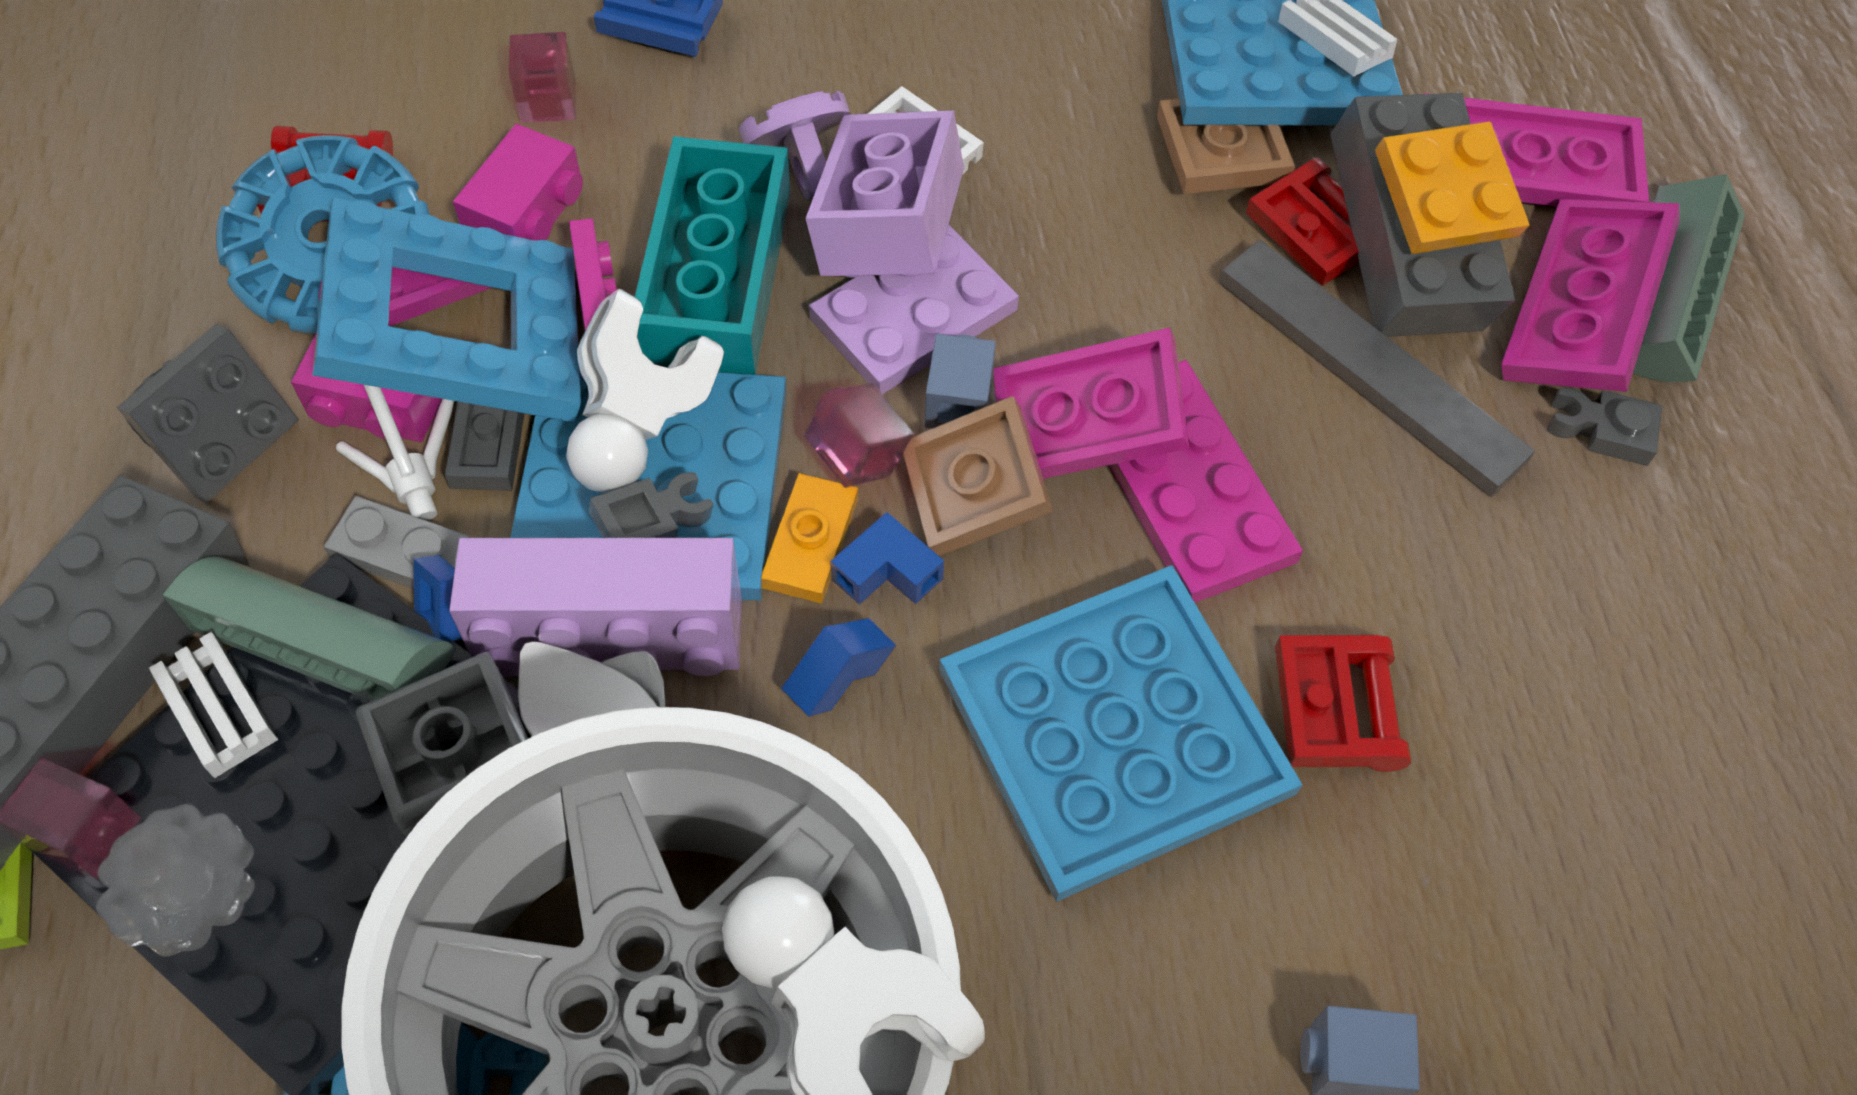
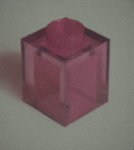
(542, 77)
(858, 434)
(67, 817)

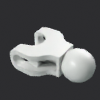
(630, 394)
(838, 989)

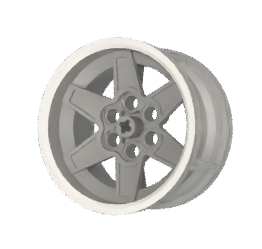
(601, 807)

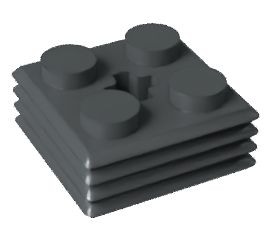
(413, 725)

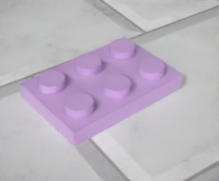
(891, 321)

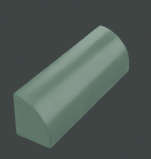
(1692, 278)
(303, 629)

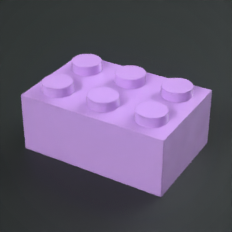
(886, 194)

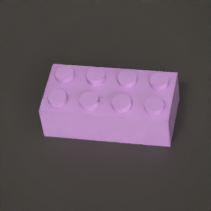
(601, 599)

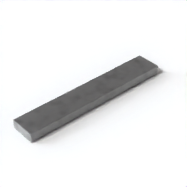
(1377, 368)

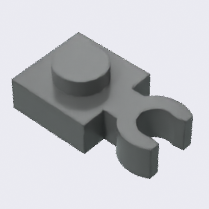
(1614, 424)
(645, 513)

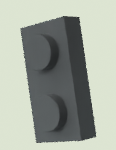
(484, 448)

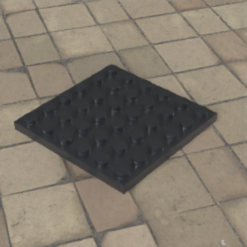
(316, 838)

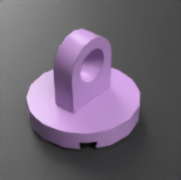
(796, 127)

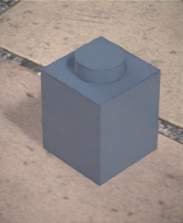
(958, 378)
(1361, 1052)

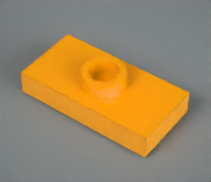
(809, 538)

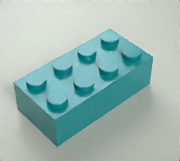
(713, 250)

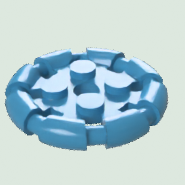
(292, 213)

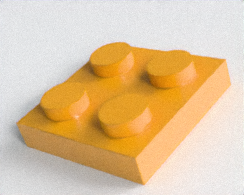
(1451, 187)

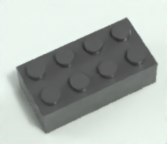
(1407, 291)

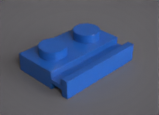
(659, 23)

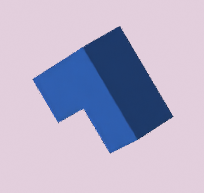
(889, 554)
(835, 660)

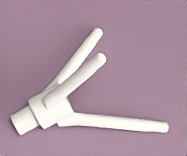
(406, 474)

